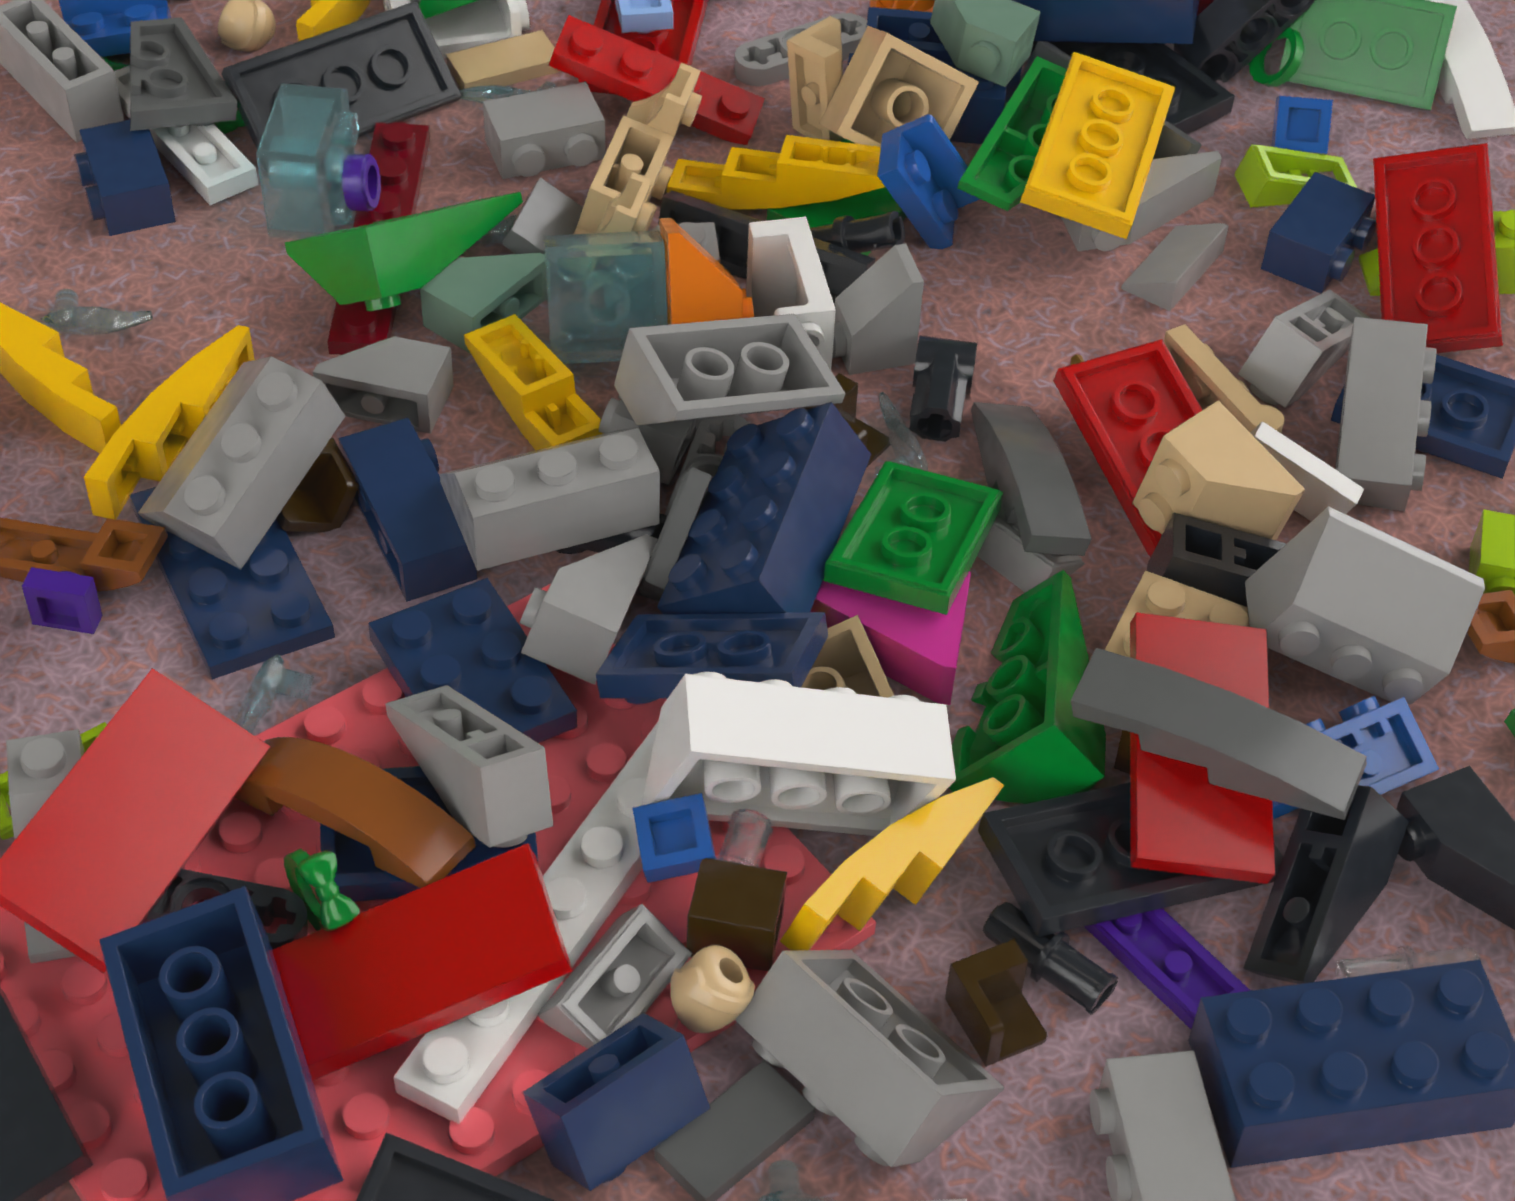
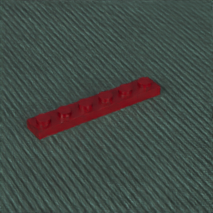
(401, 159)

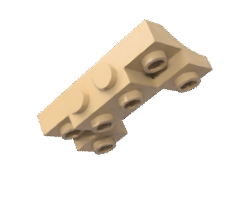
(636, 159)

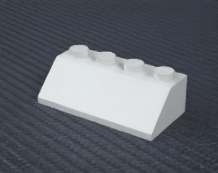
(799, 753)

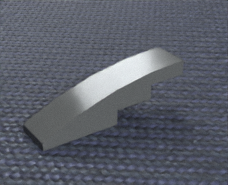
(1034, 479)
(1217, 729)

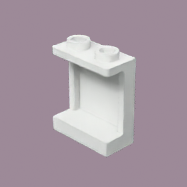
(474, 23)
(789, 279)

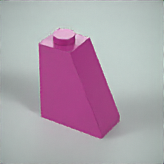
(909, 641)

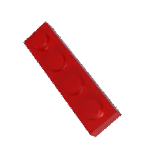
(641, 73)

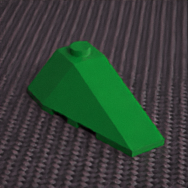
(1009, 151)
(396, 253)
(1028, 719)

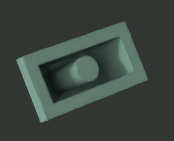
(986, 35)
(480, 292)

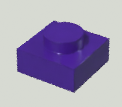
(62, 600)

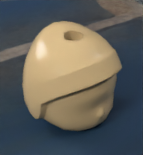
(246, 25)
(711, 989)

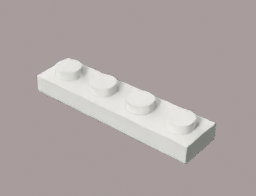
(198, 153)

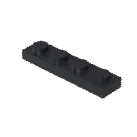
(732, 230)

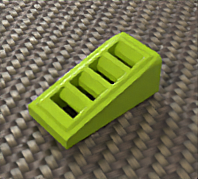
(1275, 174)

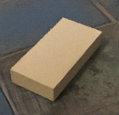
(503, 61)

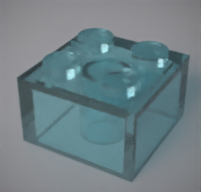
(304, 160)
(600, 290)

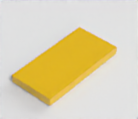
(1098, 145)

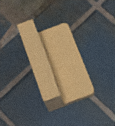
(814, 76)

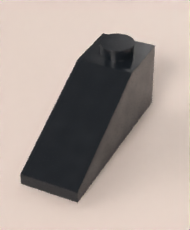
(1210, 556)
(1462, 841)
(1325, 886)

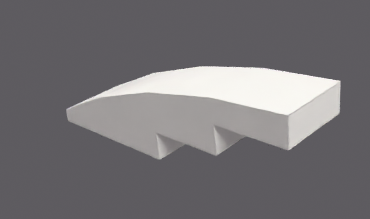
(1474, 78)

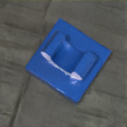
(1302, 124)
(673, 837)

